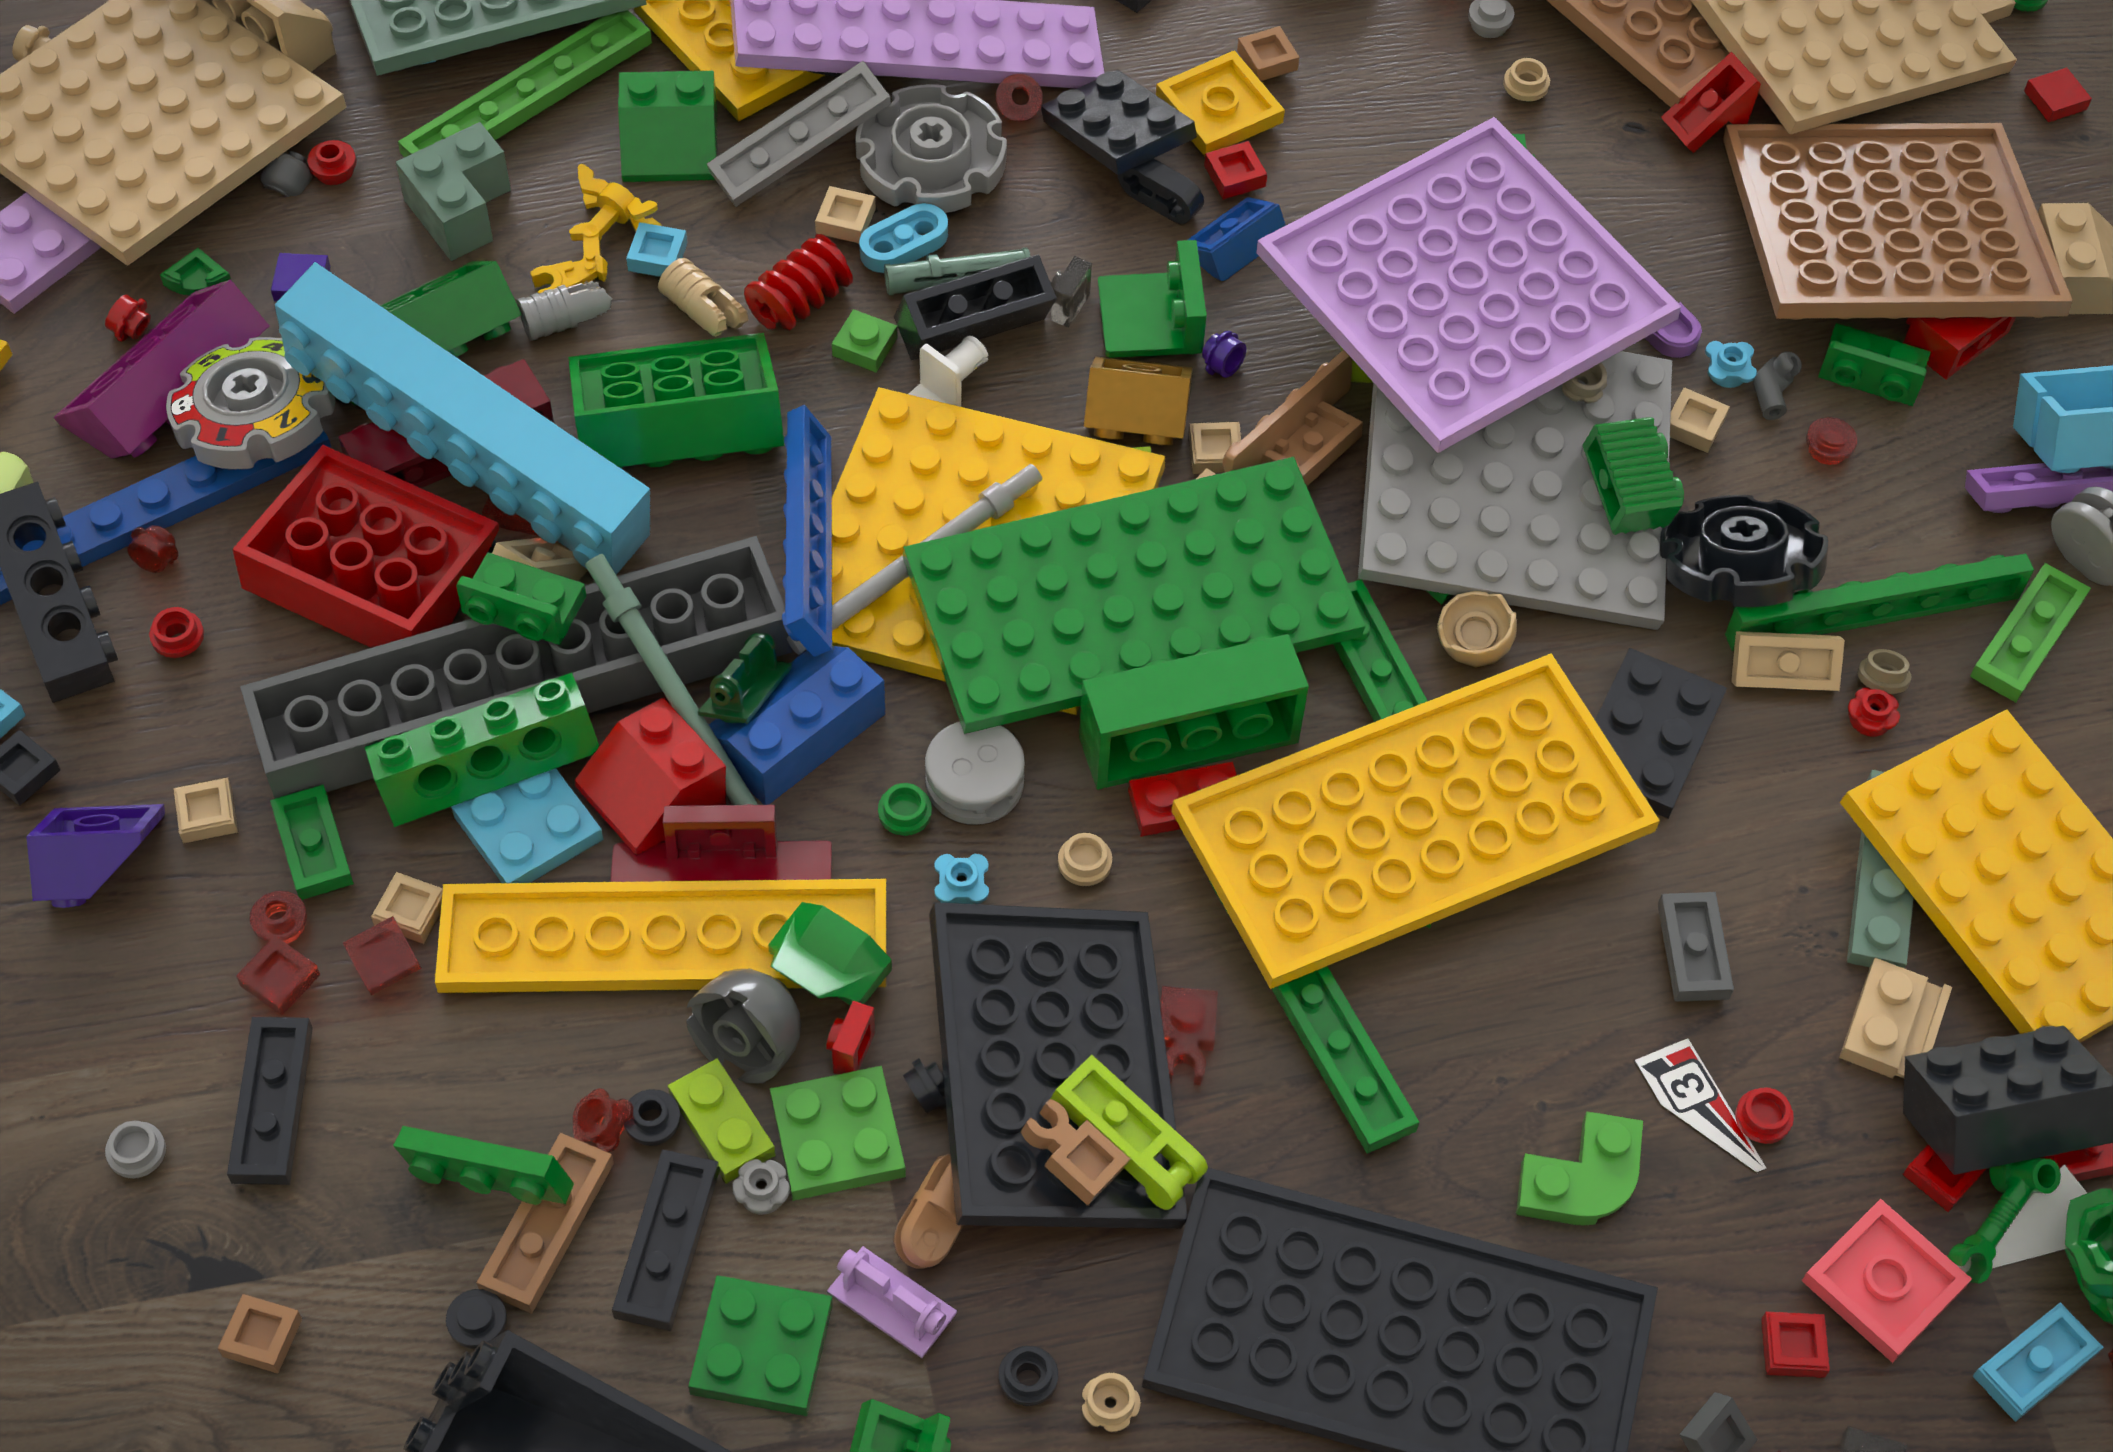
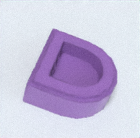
(1678, 337)

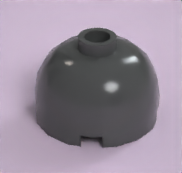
(747, 1022)

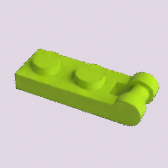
(1134, 1128)

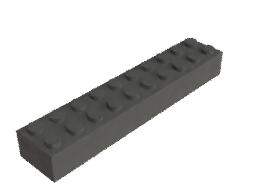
(322, 716)

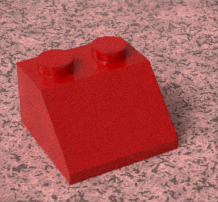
(646, 765)

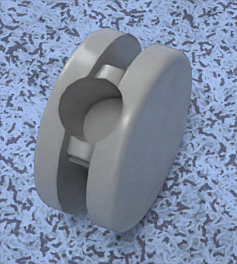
(2086, 533)
(974, 773)

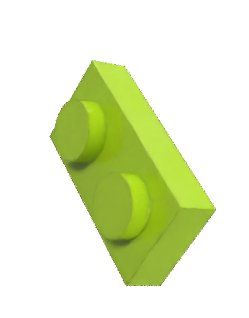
(721, 1119)

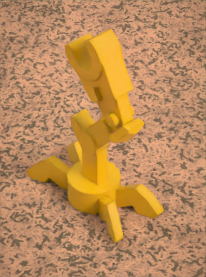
(616, 205)

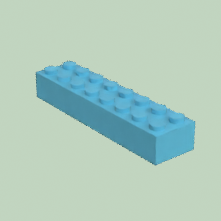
(462, 420)

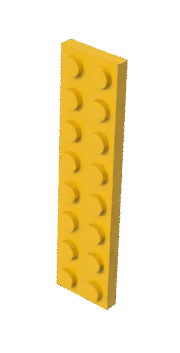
(629, 931)

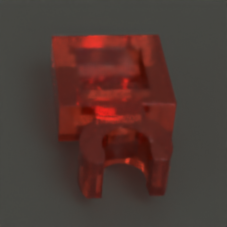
(1188, 1027)

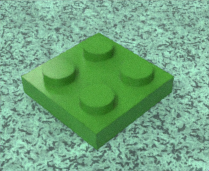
(837, 1133)

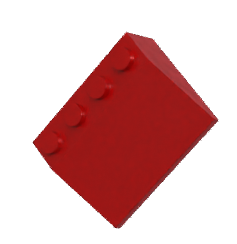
(362, 551)

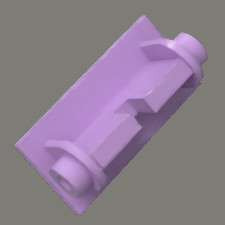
(890, 1300)

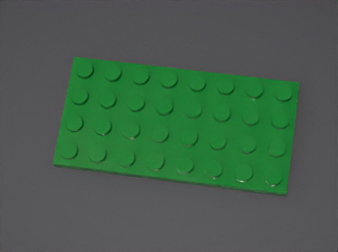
(1125, 583)

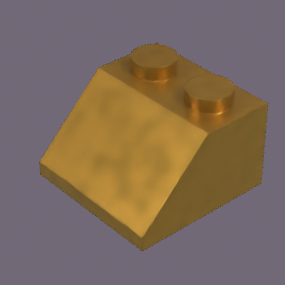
(1137, 399)

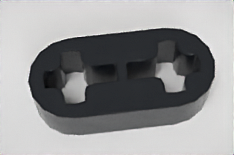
(1163, 190)

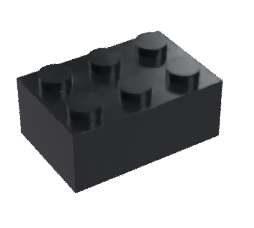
(2009, 1099)

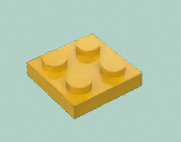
(1223, 102)

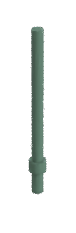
(623, 608)

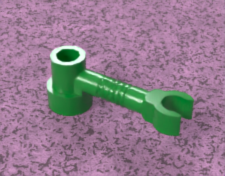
(2017, 1184)

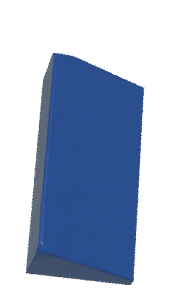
(1233, 237)

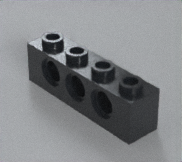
(64, 665)

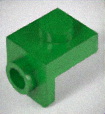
(894, 1430)

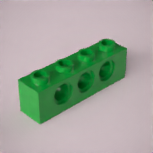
(482, 749)

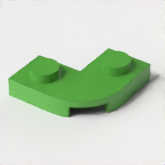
(1588, 1188)

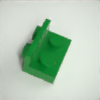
(1874, 364)
(521, 598)

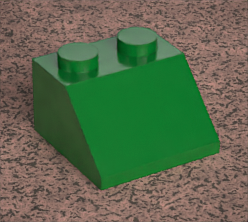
(667, 125)

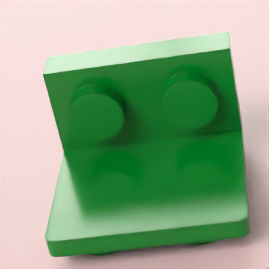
(1155, 310)

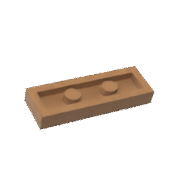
(544, 1231)

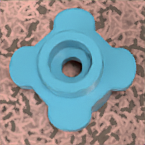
(1730, 363)
(967, 892)

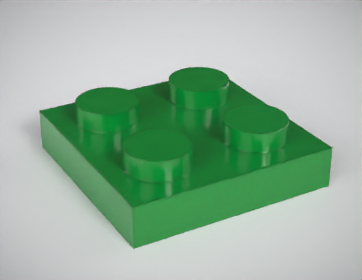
(761, 1345)

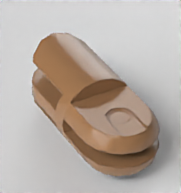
(929, 1222)

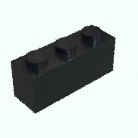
(975, 306)

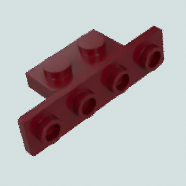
(722, 846)

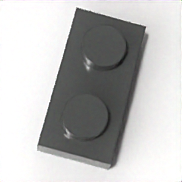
(1695, 946)

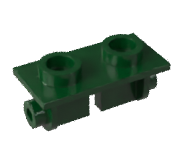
(746, 682)

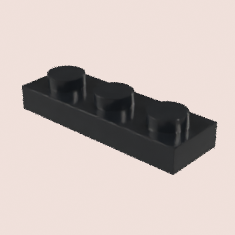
(270, 1101)
(666, 1240)

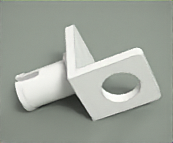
(943, 374)

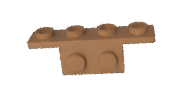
(1303, 426)

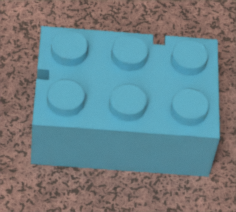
(2067, 417)

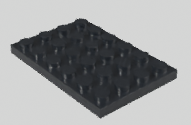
(1017, 1014)

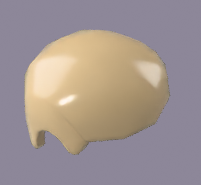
(1477, 628)

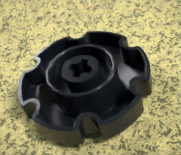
(1744, 551)

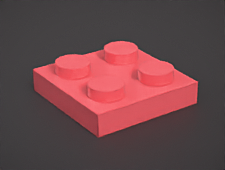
(1886, 1280)

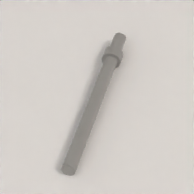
(992, 503)

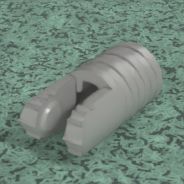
(562, 308)

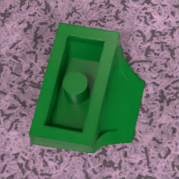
(828, 955)

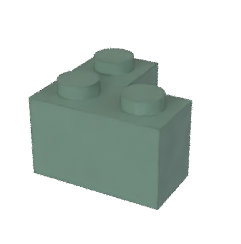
(450, 188)

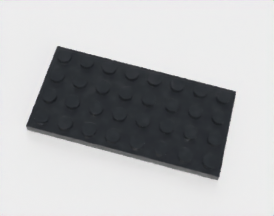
(1393, 1329)

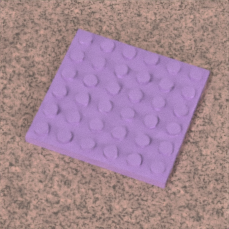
(1467, 283)

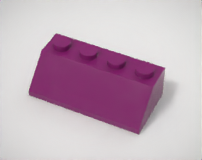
(130, 397)

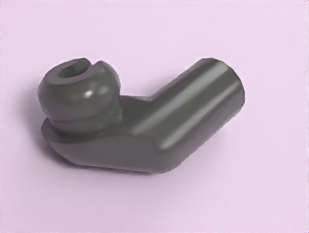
(1773, 380)

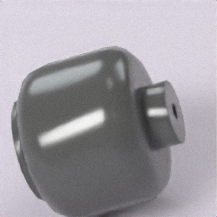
(287, 174)

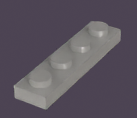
(799, 133)

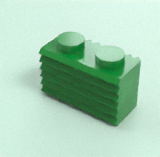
(1633, 475)

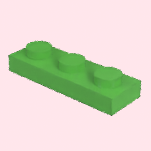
(2030, 632)

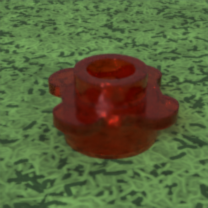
(590, 1114)

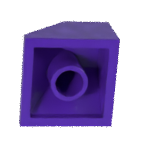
(82, 847)

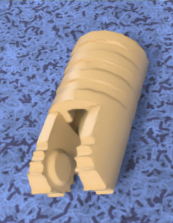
(701, 297)

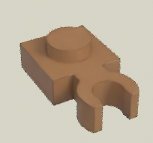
(1080, 1157)

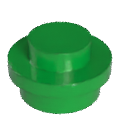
(904, 809)

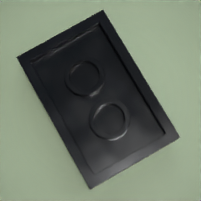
(1118, 121)
(1658, 724)

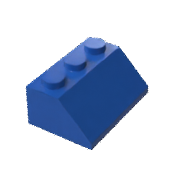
(804, 721)

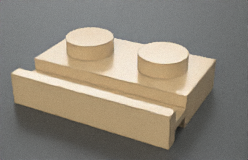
(1894, 1019)

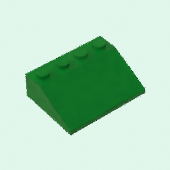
(677, 401)

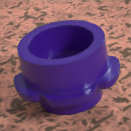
(1223, 354)

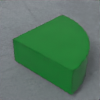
(193, 273)

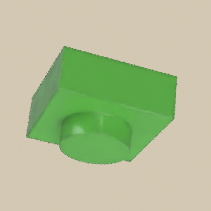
(864, 340)

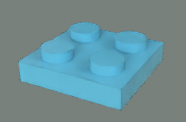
(528, 827)

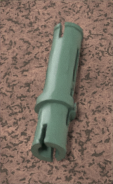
(936, 271)

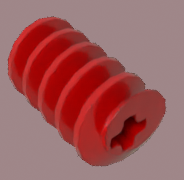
(797, 283)

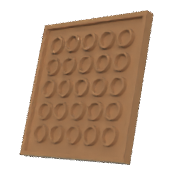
(1894, 222)

